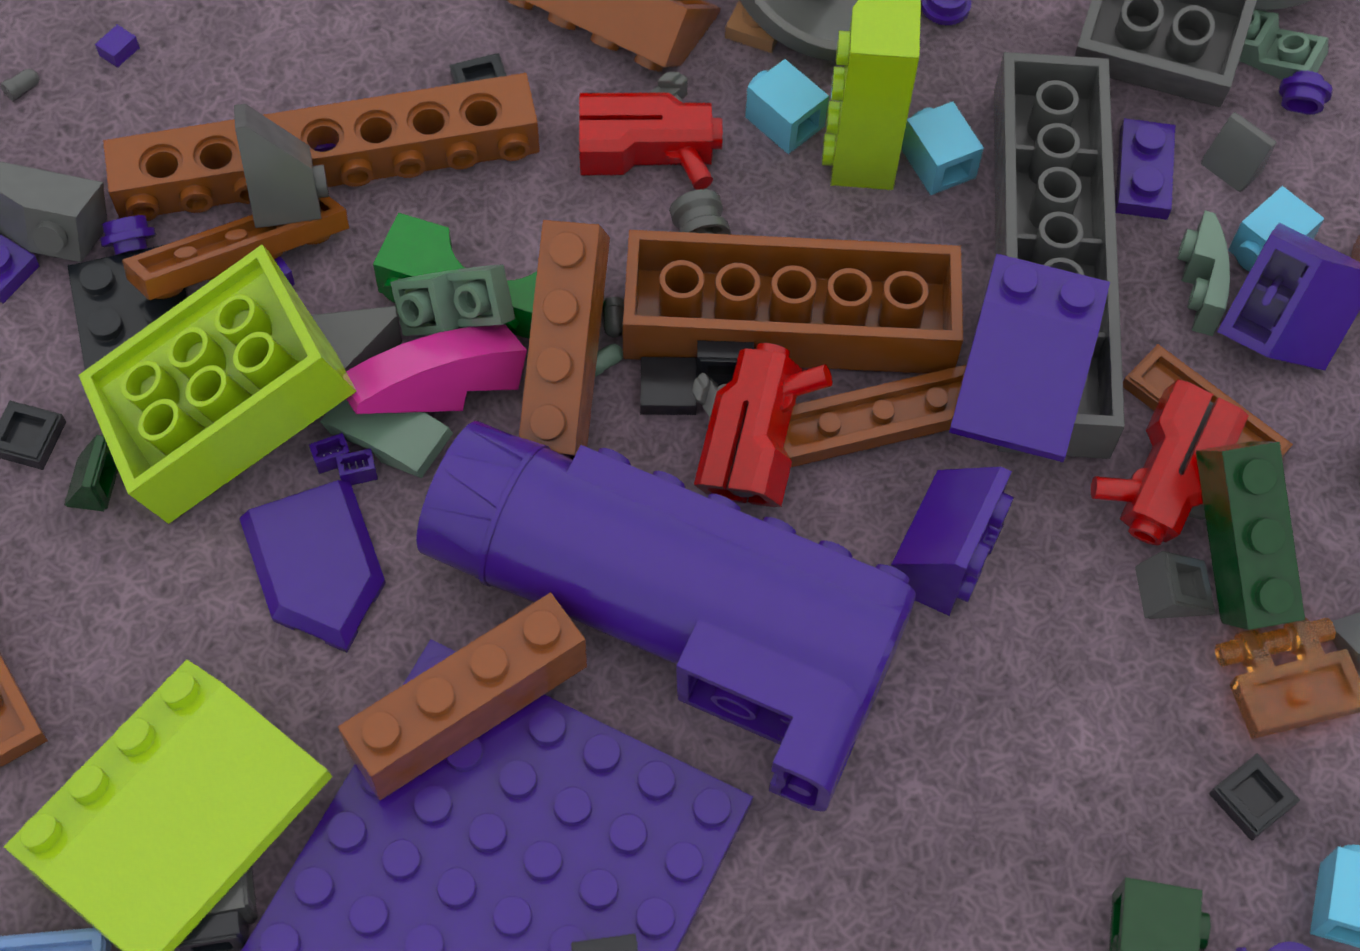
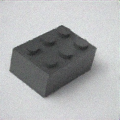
(1170, 44)

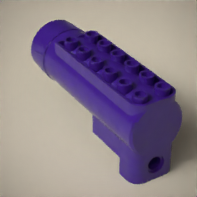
(752, 614)

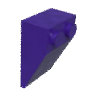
(1030, 357)

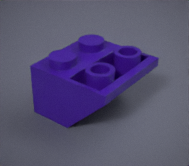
(1295, 300)
(954, 534)

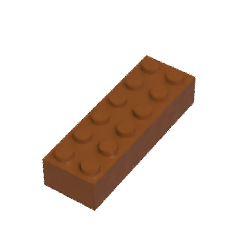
(816, 297)

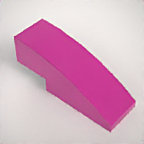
(438, 371)

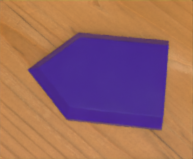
(315, 561)

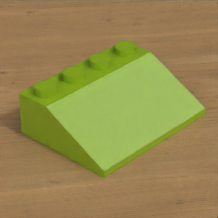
(872, 93)
(213, 386)
(168, 813)

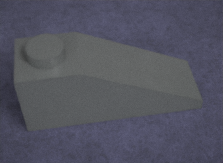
(51, 211)

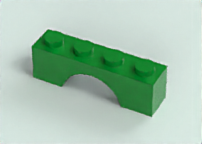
(423, 248)

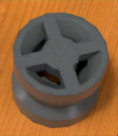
(699, 213)

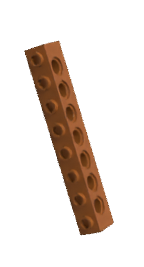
(372, 136)

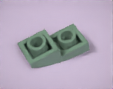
(1281, 50)
(1208, 270)
(453, 300)
(397, 439)

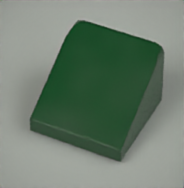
(92, 477)

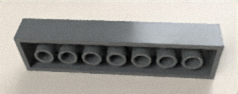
(1061, 206)

